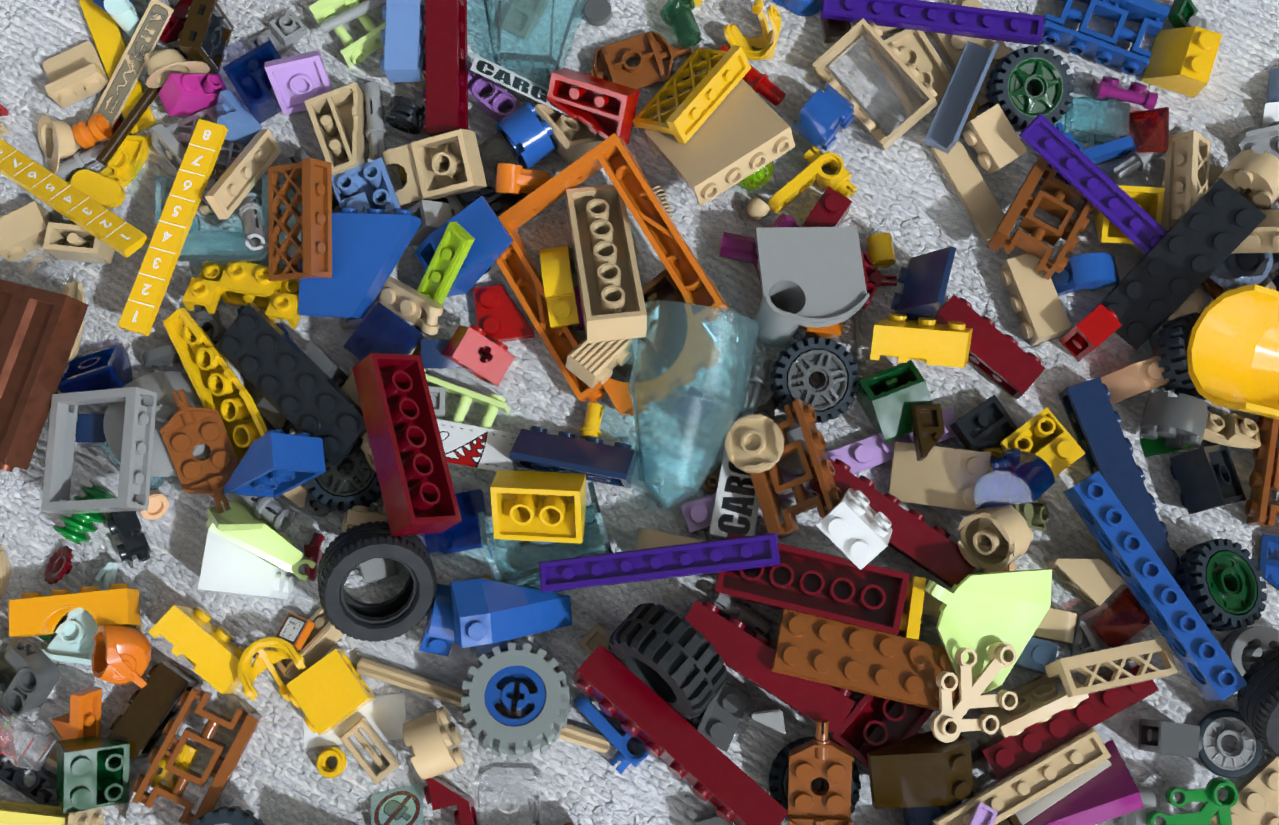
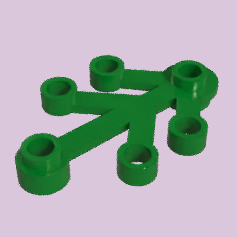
(1207, 811)

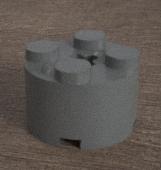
(1174, 419)

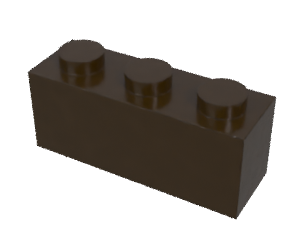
(152, 708)

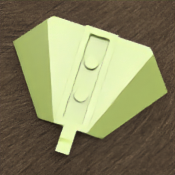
(257, 536)
(990, 610)

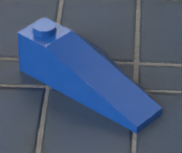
(501, 611)

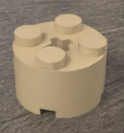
(1254, 177)
(994, 537)
(433, 743)

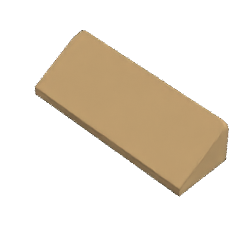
(318, 643)

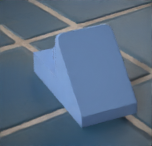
(236, 118)

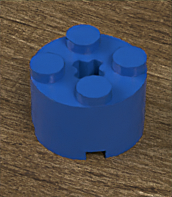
(824, 117)
(527, 135)

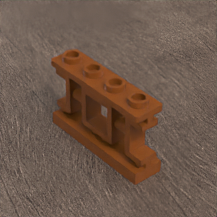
(1025, 206)
(817, 467)
(1264, 476)
(218, 767)

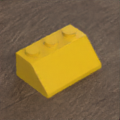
(538, 506)

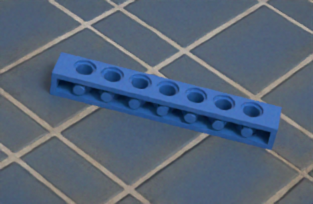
(1155, 588)

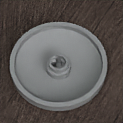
(164, 384)

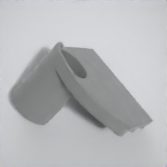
(807, 279)

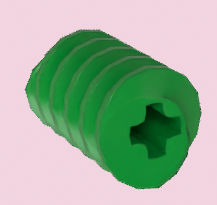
(78, 524)

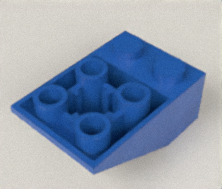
(489, 244)

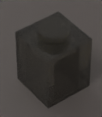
(497, 150)

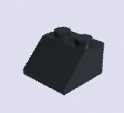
(1206, 478)

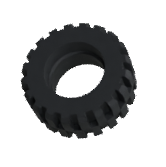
(669, 658)

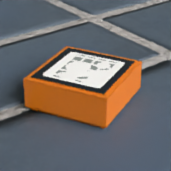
(295, 630)

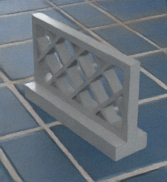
(174, 149)

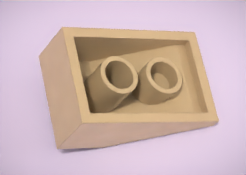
(939, 480)

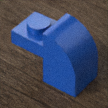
(1087, 272)
(439, 628)

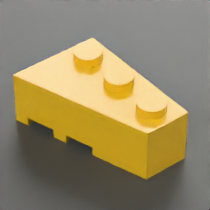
(921, 340)
(202, 645)

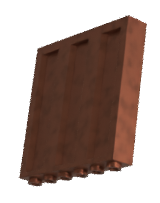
(34, 350)

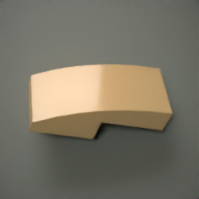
(1232, 431)

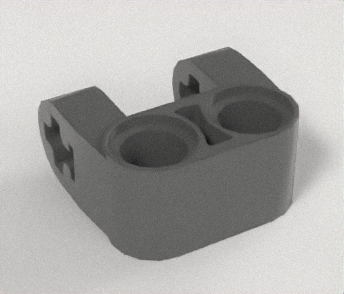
(33, 680)

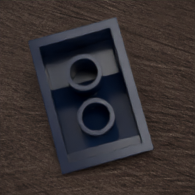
(924, 284)

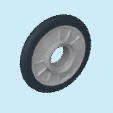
(1246, 751)

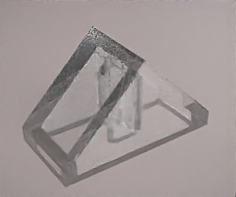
(47, 272)

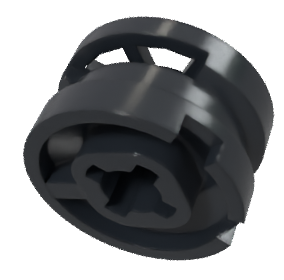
(405, 115)

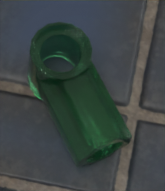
(680, 17)

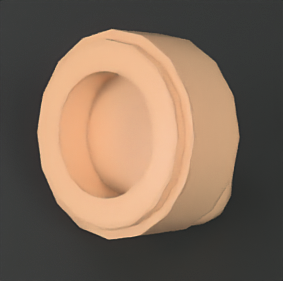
(157, 505)

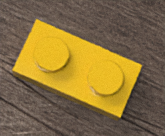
(914, 599)

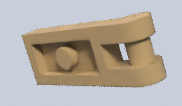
(411, 305)

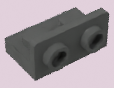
(722, 716)

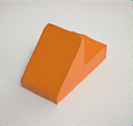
(84, 715)

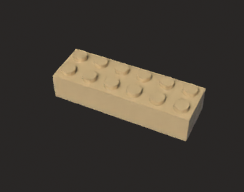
(605, 264)

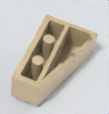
(340, 126)

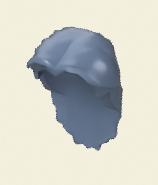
(1243, 269)

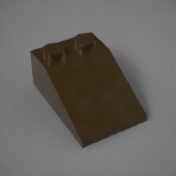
(921, 772)

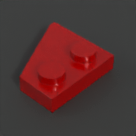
(499, 315)

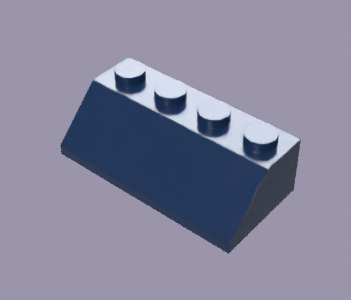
(565, 454)

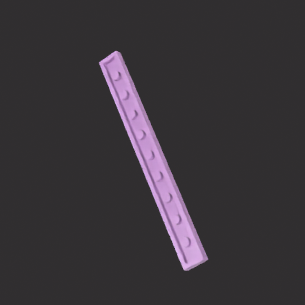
(858, 455)

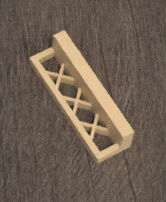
(1185, 174)
(1115, 660)

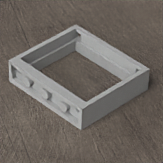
(135, 452)

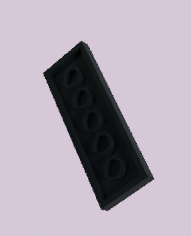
(1181, 261)
(293, 382)

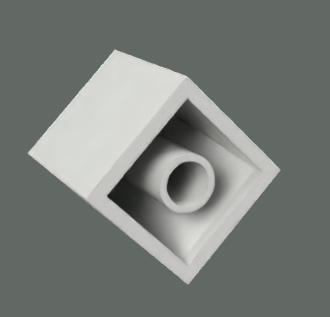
(240, 572)

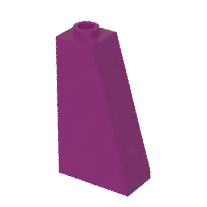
(1099, 799)

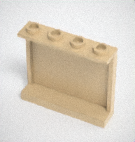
(728, 146)

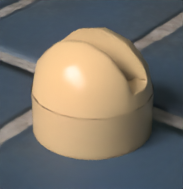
(757, 209)

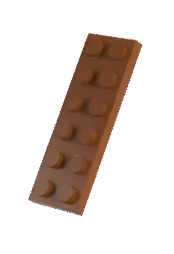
(860, 659)

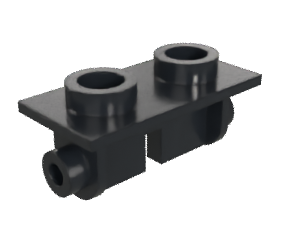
(131, 546)

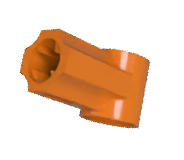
(516, 180)

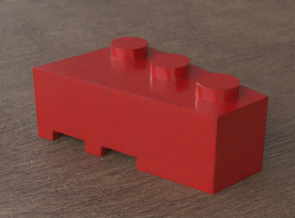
(595, 102)

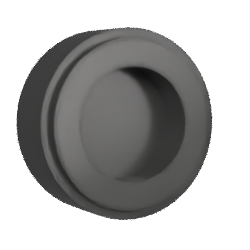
(598, 12)

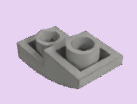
(283, 33)

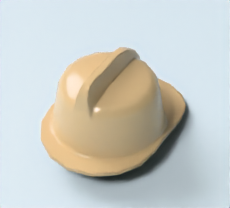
(167, 61)
(55, 141)

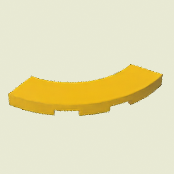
(128, 159)

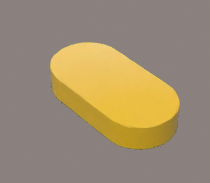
(99, 188)

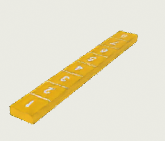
(70, 201)
(173, 228)

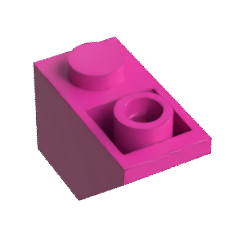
(190, 93)

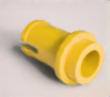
(592, 421)

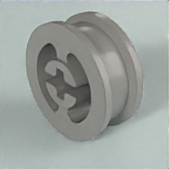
(1259, 640)

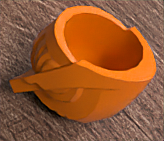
(120, 655)

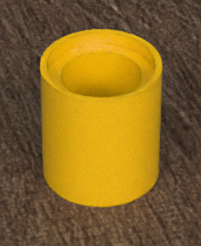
(881, 249)

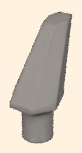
(1203, 23)

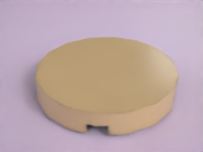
(754, 443)

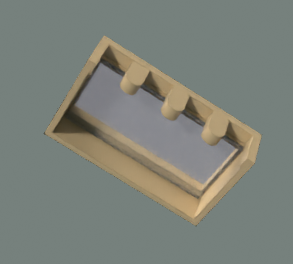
(877, 82)

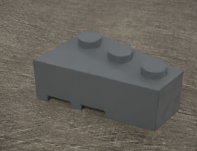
(318, 356)

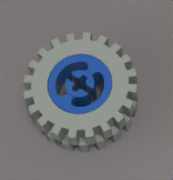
(549, 702)

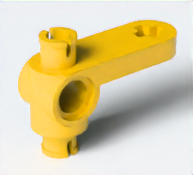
(813, 174)

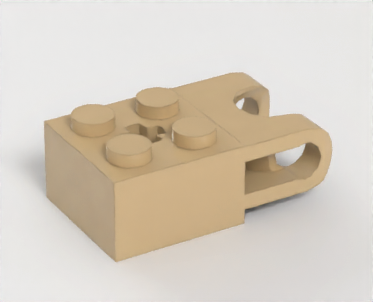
(428, 168)

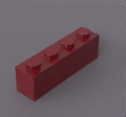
(992, 351)

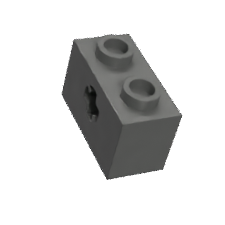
(1170, 738)

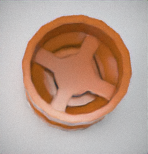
(91, 131)

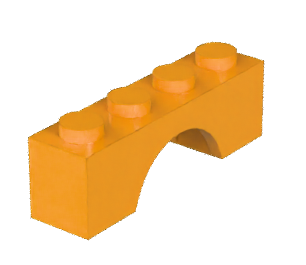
(40, 615)

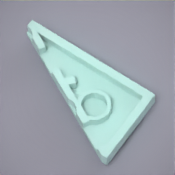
(75, 636)

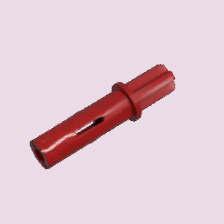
(761, 84)

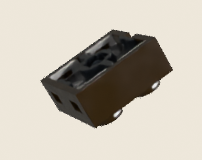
(205, 33)

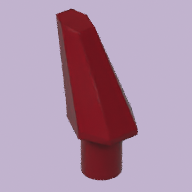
(314, 553)

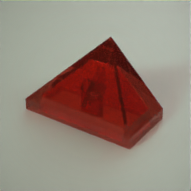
(1150, 129)
(1121, 620)

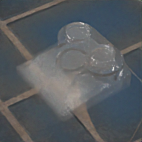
(509, 794)

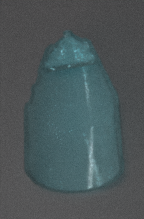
(687, 393)

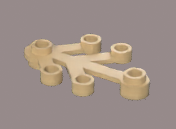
(971, 693)

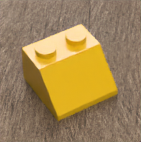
(1182, 59)

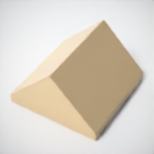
(569, 134)

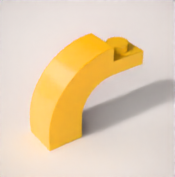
(559, 285)

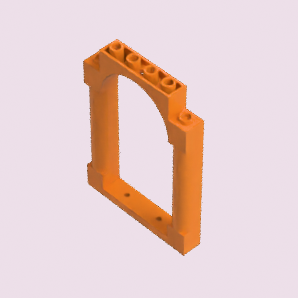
(656, 225)

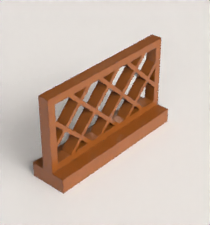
(314, 220)

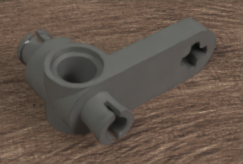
(167, 354)

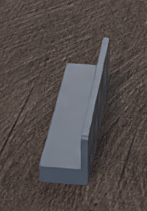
(959, 96)

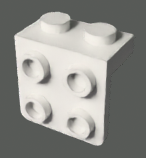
(857, 528)

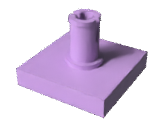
(298, 80)

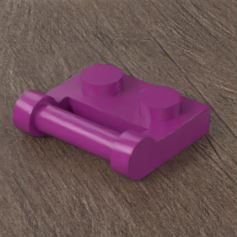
(1135, 93)

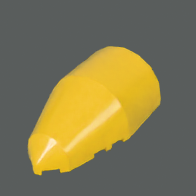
(1237, 351)

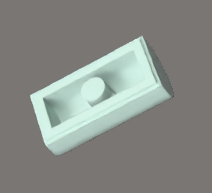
(124, 14)

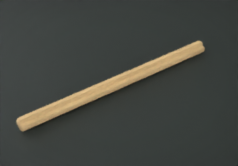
(453, 695)

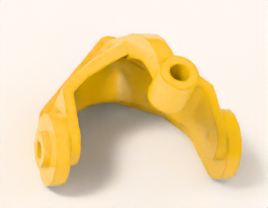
(766, 43)
(265, 659)

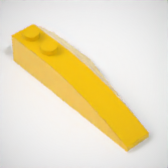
(215, 381)

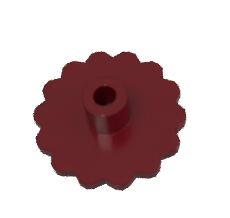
(58, 565)

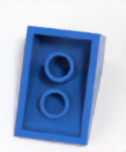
(277, 465)

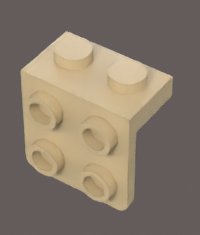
(75, 75)

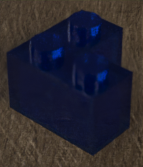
(253, 82)

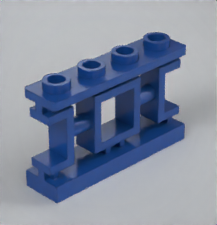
(1100, 46)

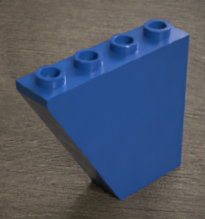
(362, 259)

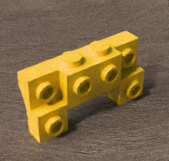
(244, 284)

